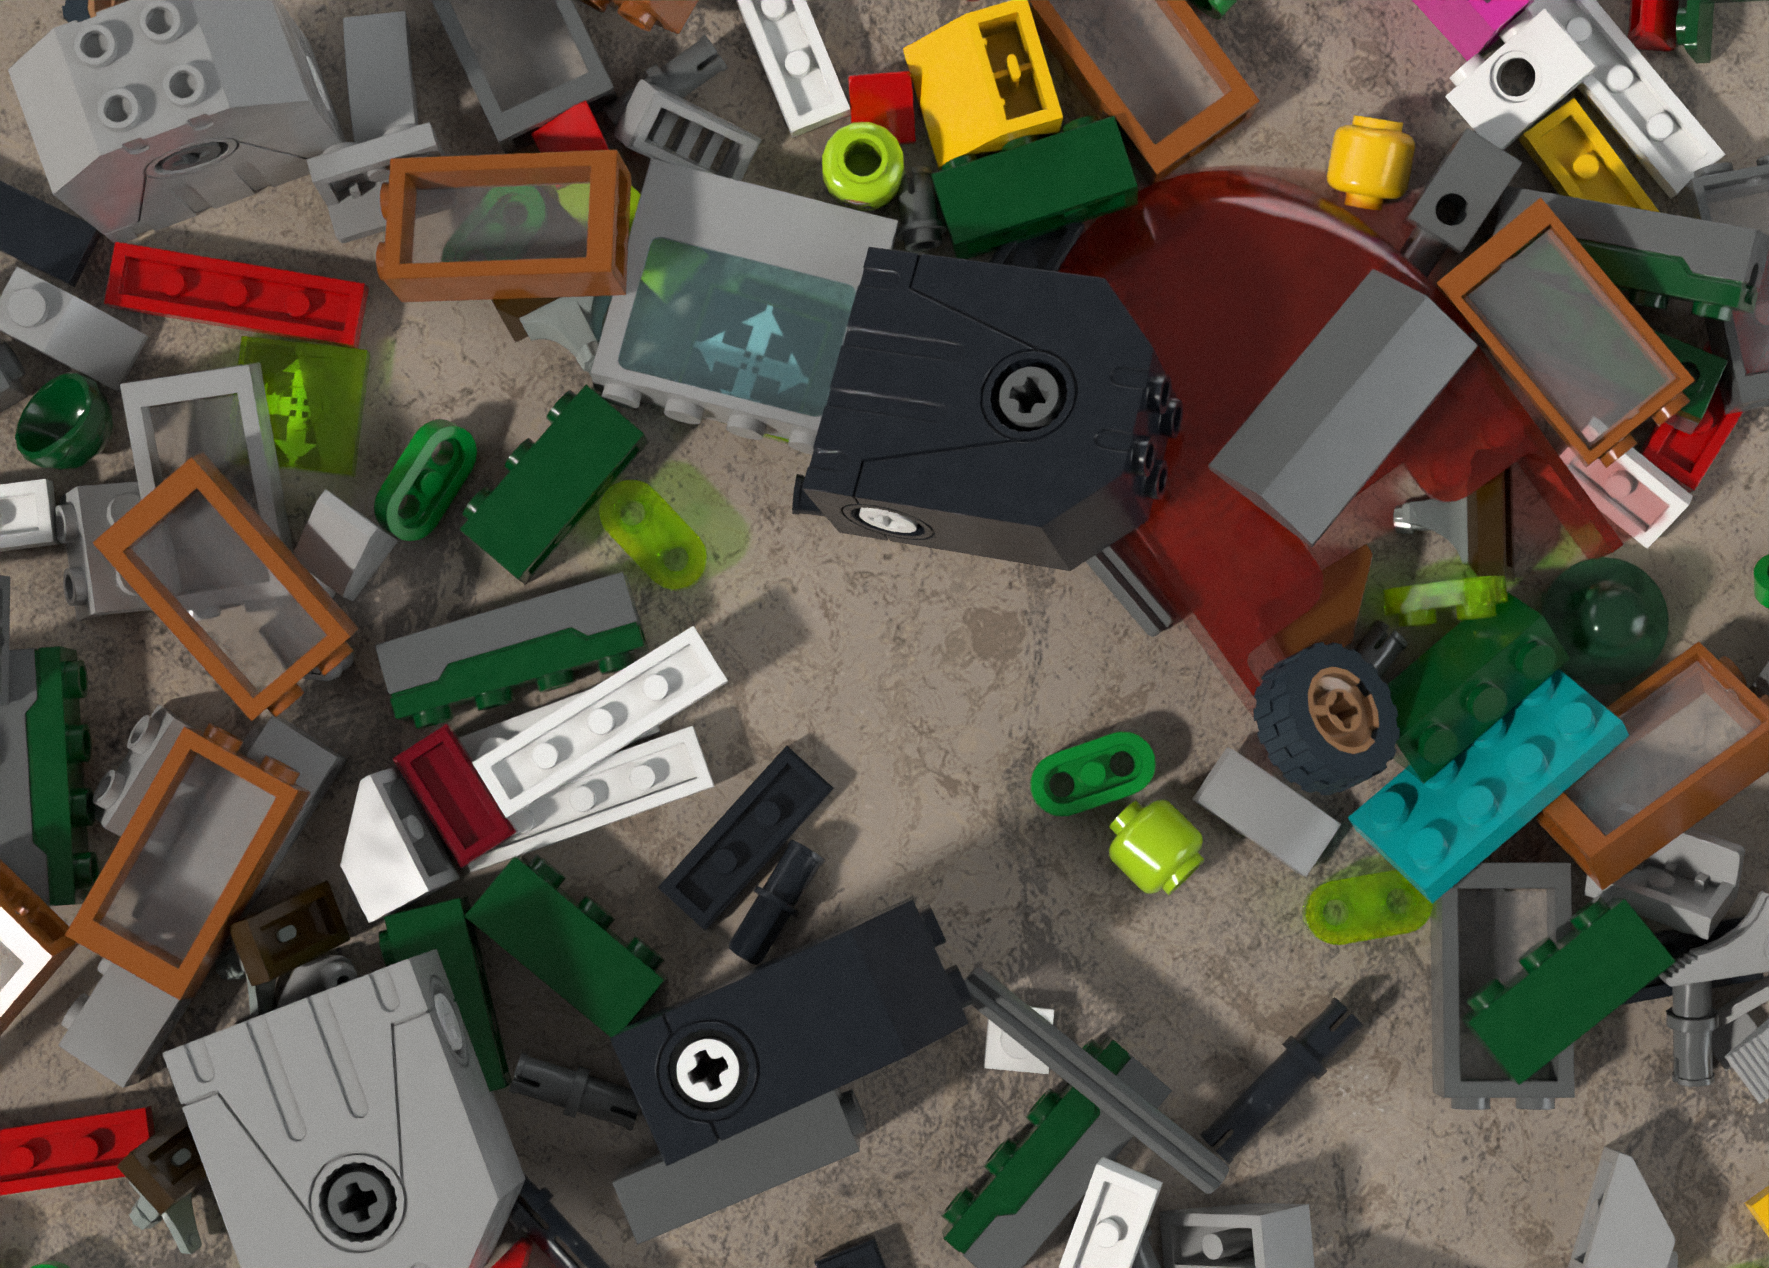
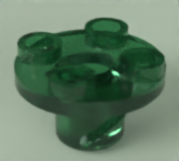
(1606, 619)

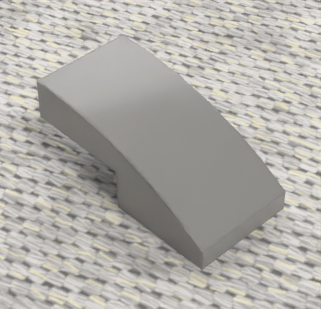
(379, 73)
(1266, 811)

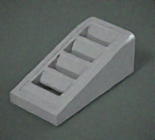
(642, 112)

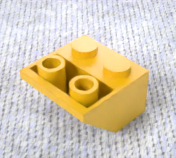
(983, 82)

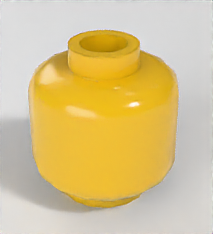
(1371, 161)

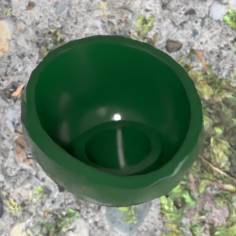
(64, 423)

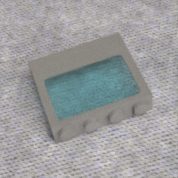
(734, 303)

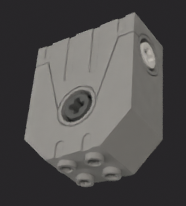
(173, 109)
(352, 1128)

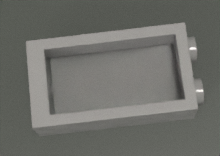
(228, 429)

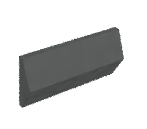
(1344, 405)

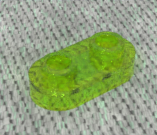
(654, 536)
(1468, 596)
(1365, 908)

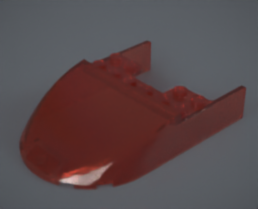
(1229, 291)

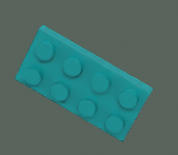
(1491, 788)

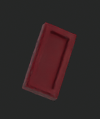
(454, 795)

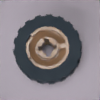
(1326, 718)

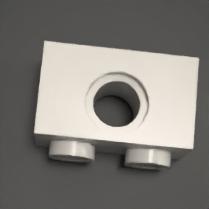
(1558, 70)

